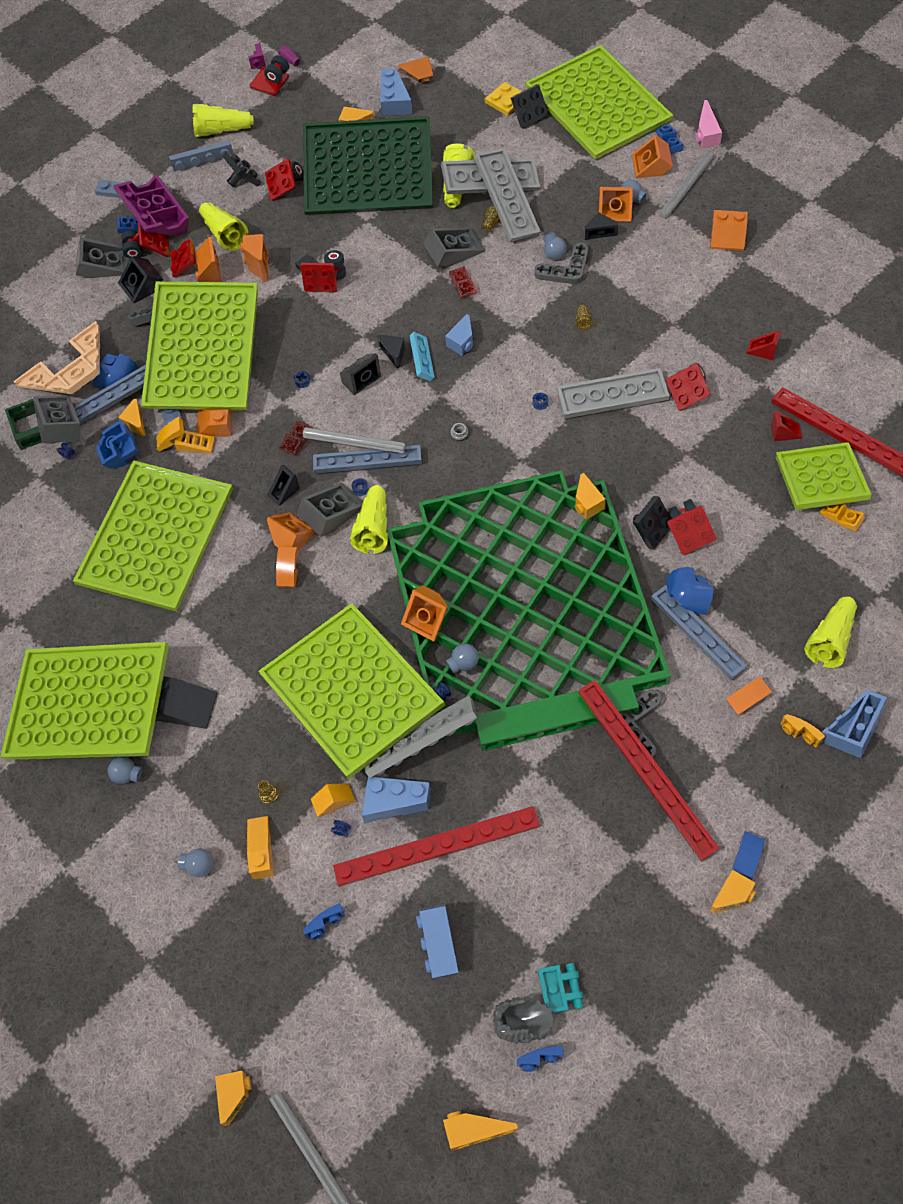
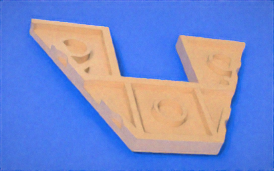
(73, 375)

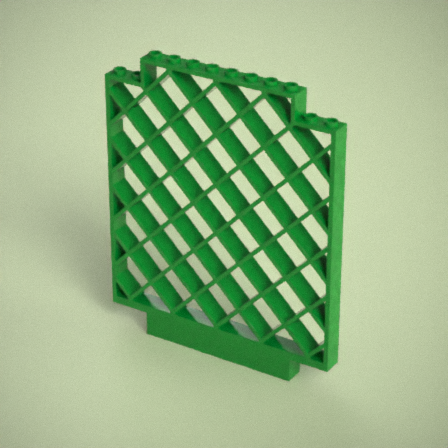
(553, 711)

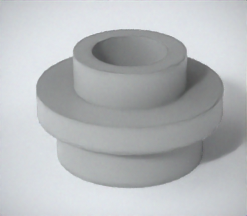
(459, 427)

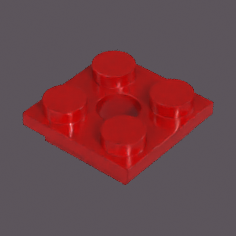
(183, 258)

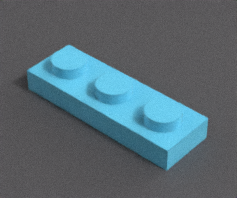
(421, 356)

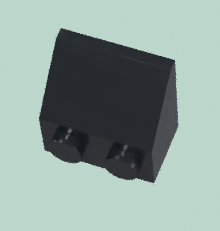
(139, 279)
(361, 373)

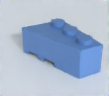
(394, 95)
(857, 724)
(393, 798)
(437, 941)

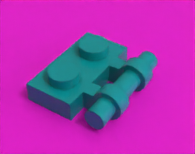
(553, 988)

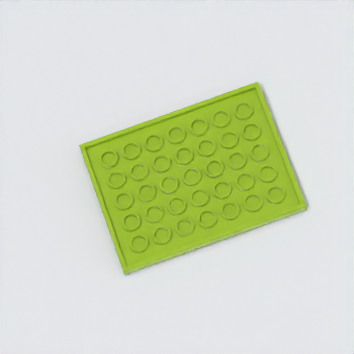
(600, 102)
(200, 346)
(153, 535)
(351, 690)
(86, 702)

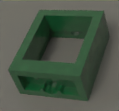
(29, 437)

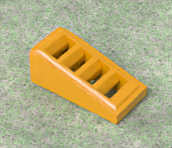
(195, 437)

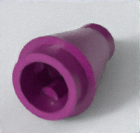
(289, 55)

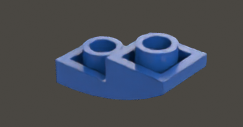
(669, 135)
(127, 223)
(748, 855)
(317, 926)
(532, 1059)

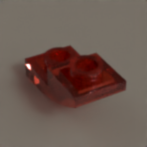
(462, 282)
(294, 441)

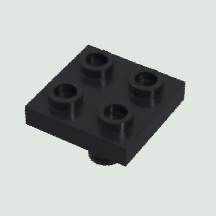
(529, 106)
(241, 170)
(652, 522)

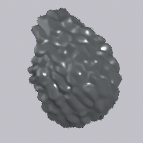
(522, 1020)

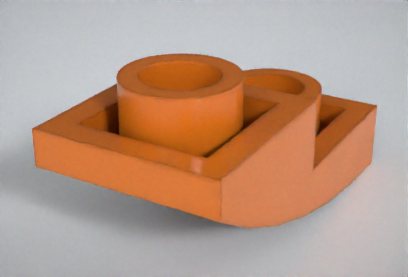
(286, 567)
(749, 695)

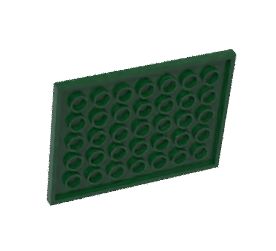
(367, 165)

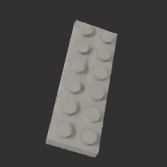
(466, 177)
(507, 194)
(612, 393)
(425, 735)

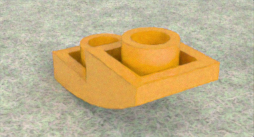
(168, 433)
(843, 516)
(796, 726)

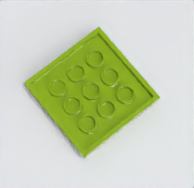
(822, 476)

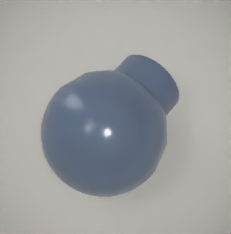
(638, 194)
(554, 246)
(463, 658)
(123, 770)
(196, 863)

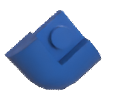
(113, 369)
(117, 445)
(690, 589)

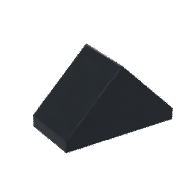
(601, 227)
(392, 347)
(283, 486)

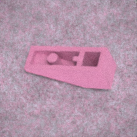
(708, 130)

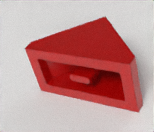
(764, 346)
(784, 428)

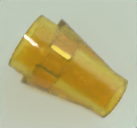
(490, 218)
(583, 318)
(267, 792)

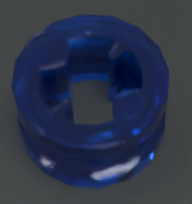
(297, 377)
(540, 406)
(65, 451)
(359, 481)
(442, 691)
(340, 828)

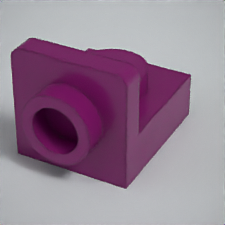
(257, 60)

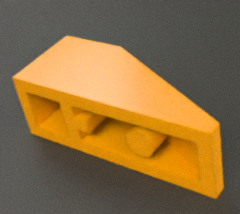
(259, 848)
(472, 1129)

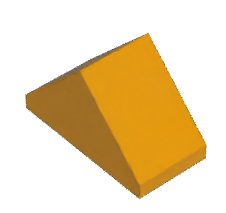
(133, 418)
(332, 798)

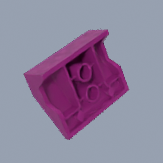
(154, 207)

